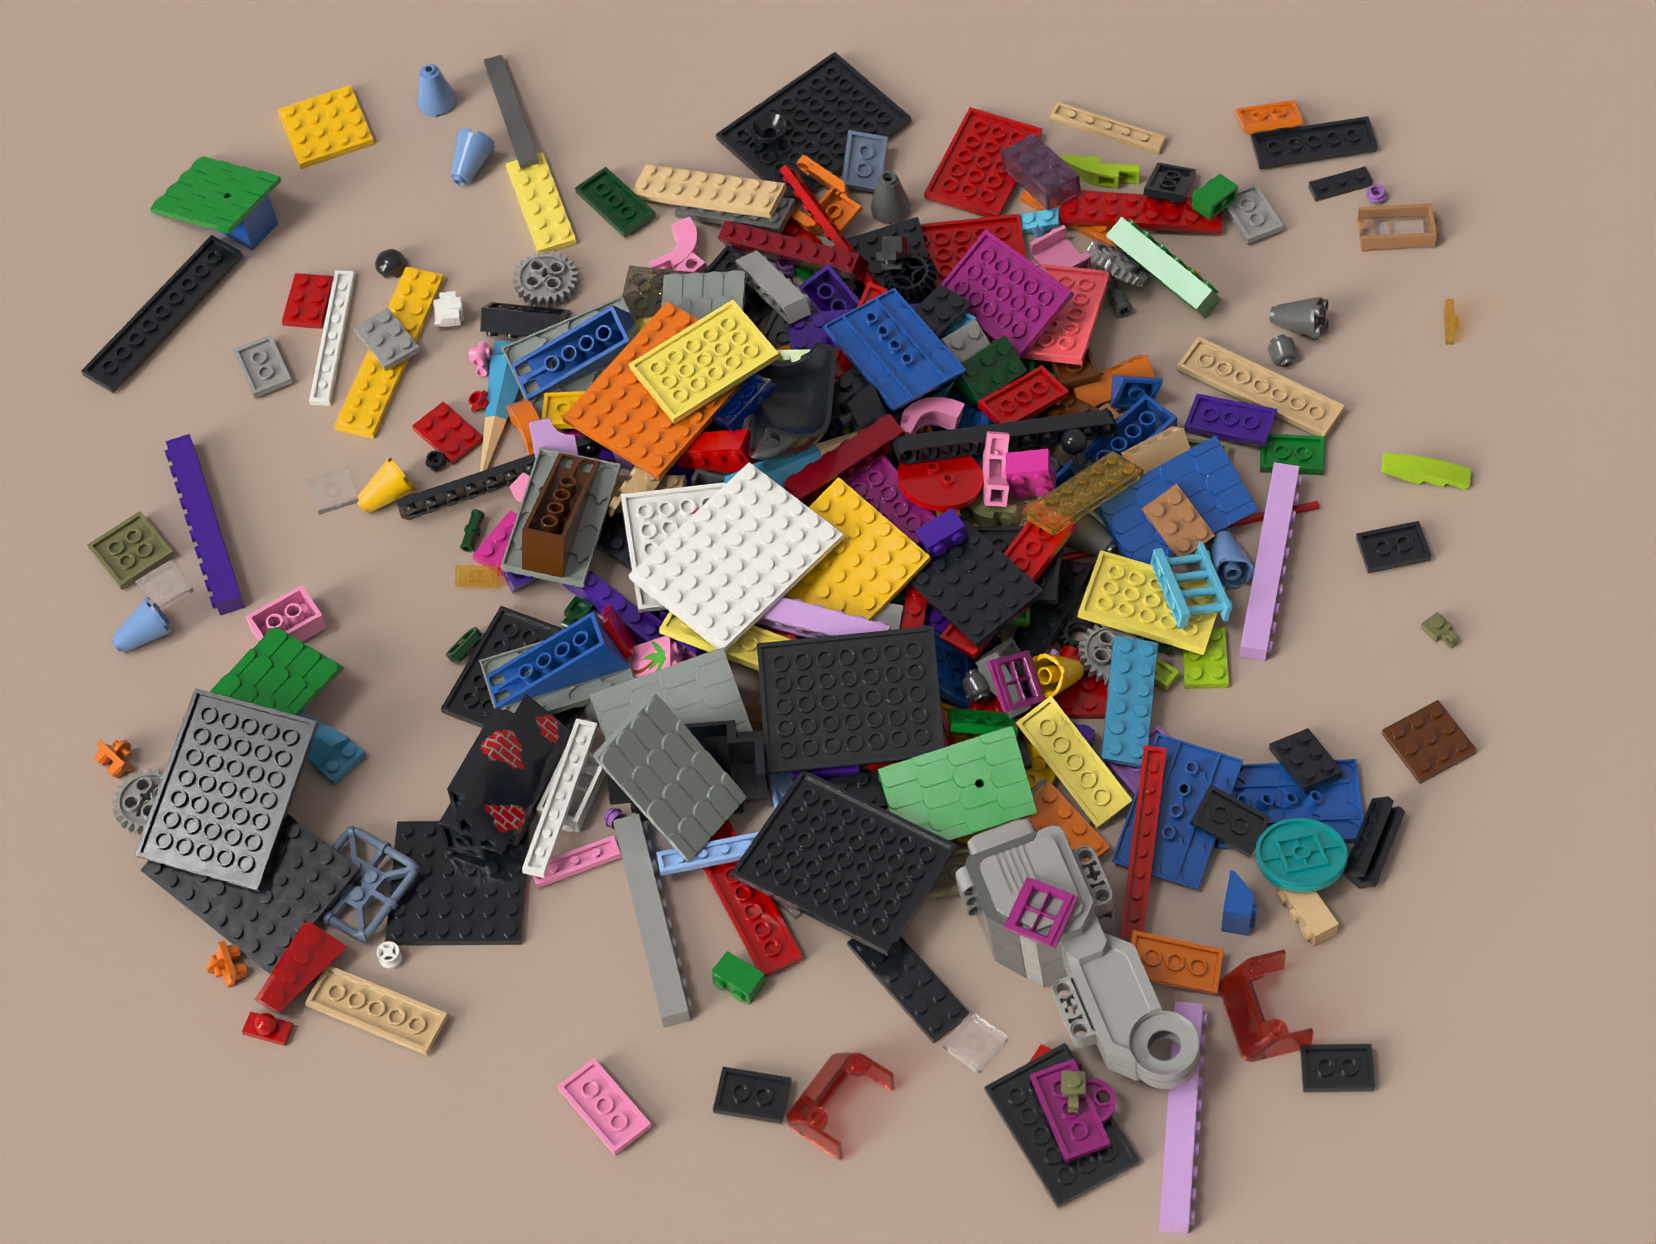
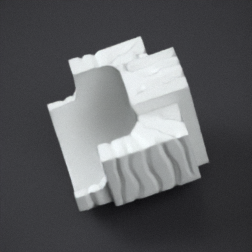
(448, 309)

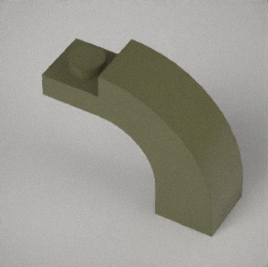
(993, 515)

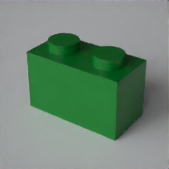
(1214, 196)
(738, 978)

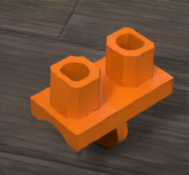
(115, 754)
(222, 964)

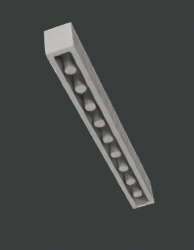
(651, 920)

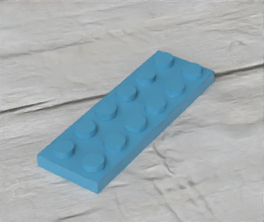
(1129, 701)

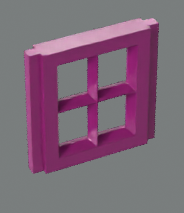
(1002, 686)
(1060, 920)

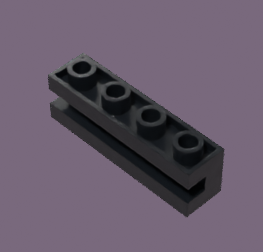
(1373, 842)

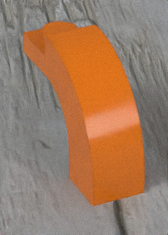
(520, 415)

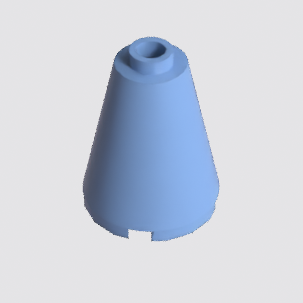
(434, 92)
(470, 155)
(1230, 560)
(141, 627)

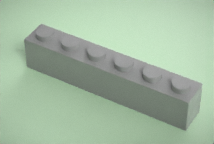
(774, 287)

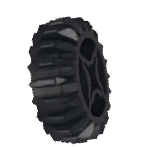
(922, 274)

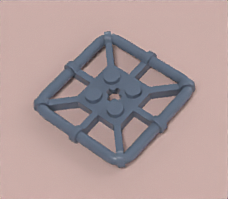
(372, 882)

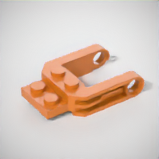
(834, 201)

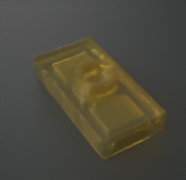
(1450, 321)
(476, 576)

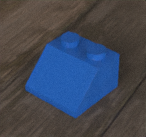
(1238, 910)

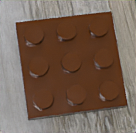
(1429, 741)

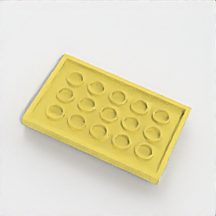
(703, 361)
(1129, 598)

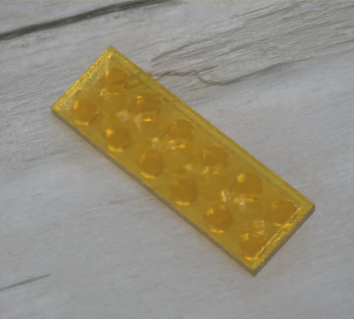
(1083, 493)

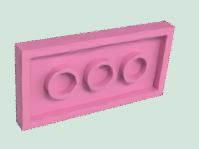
(604, 1106)

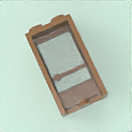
(1397, 226)

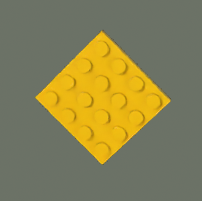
(325, 126)

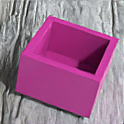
(1030, 473)

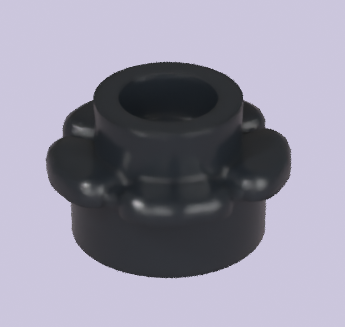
(435, 456)

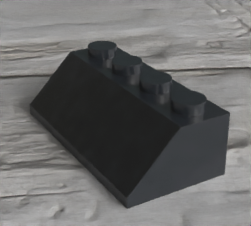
(518, 319)

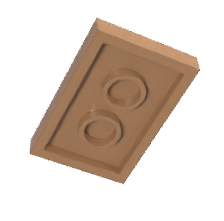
(1177, 521)

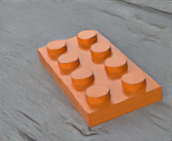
(1056, 811)
(1179, 962)

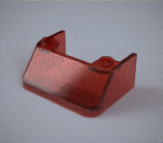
(1254, 1035)
(807, 1113)

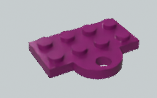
(1074, 1132)

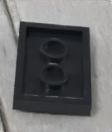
(1169, 182)
(1393, 547)
(1306, 760)
(1229, 820)
(1337, 1068)
(752, 1095)

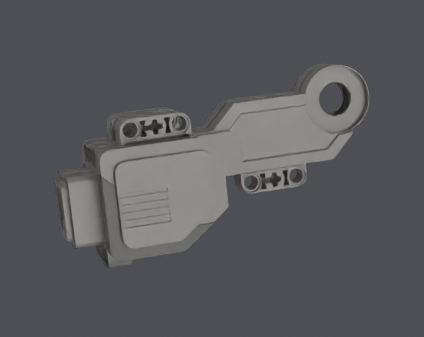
(1100, 972)

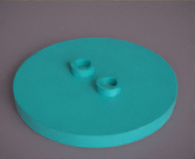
(1301, 855)

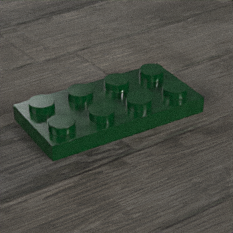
(615, 202)

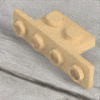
(640, 482)

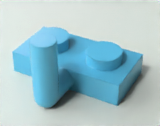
(1040, 221)

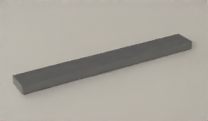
(511, 111)

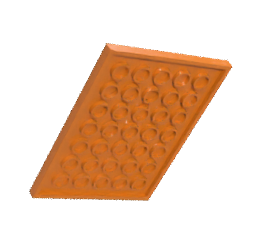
(624, 414)

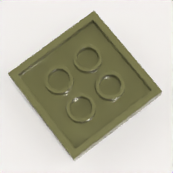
(130, 550)

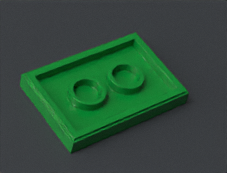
(1294, 450)
(978, 721)

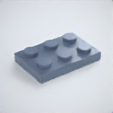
(863, 160)

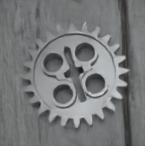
(1117, 263)
(545, 278)
(1094, 640)
(132, 794)

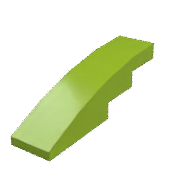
(1430, 470)

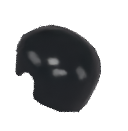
(391, 263)

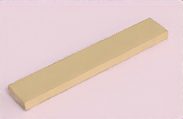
(1108, 128)

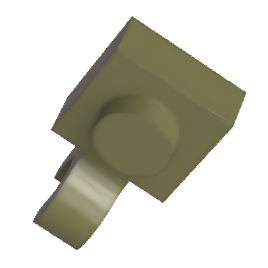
(1439, 628)
(1073, 1087)

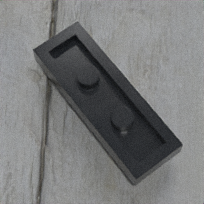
(1340, 183)

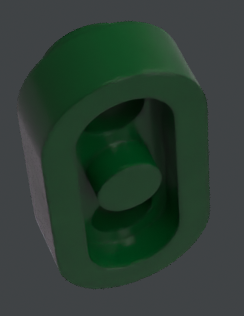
(469, 640)

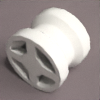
(389, 949)

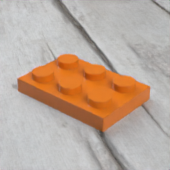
(1269, 116)

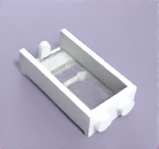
(585, 793)

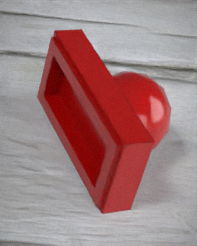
(267, 1028)

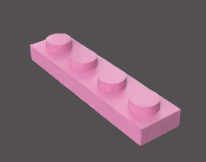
(579, 860)

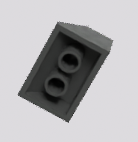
(1004, 649)

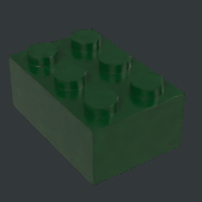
(989, 370)

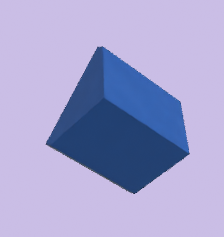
(1129, 389)

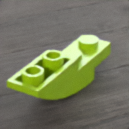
(1102, 174)

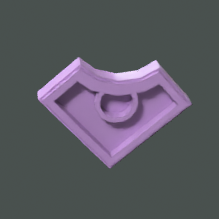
(546, 436)

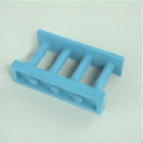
(1175, 596)

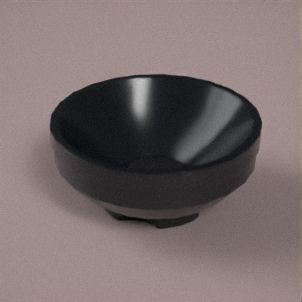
(769, 122)

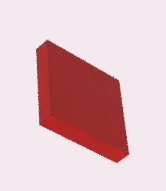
(618, 631)

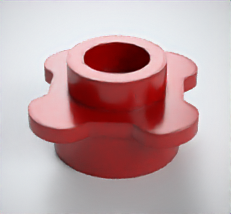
(478, 400)

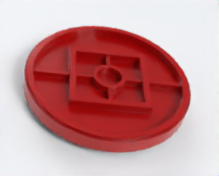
(941, 483)

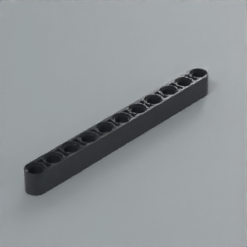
(1022, 433)

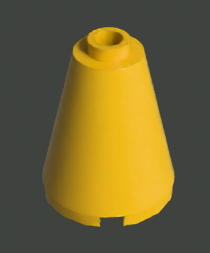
(385, 487)
(1057, 673)

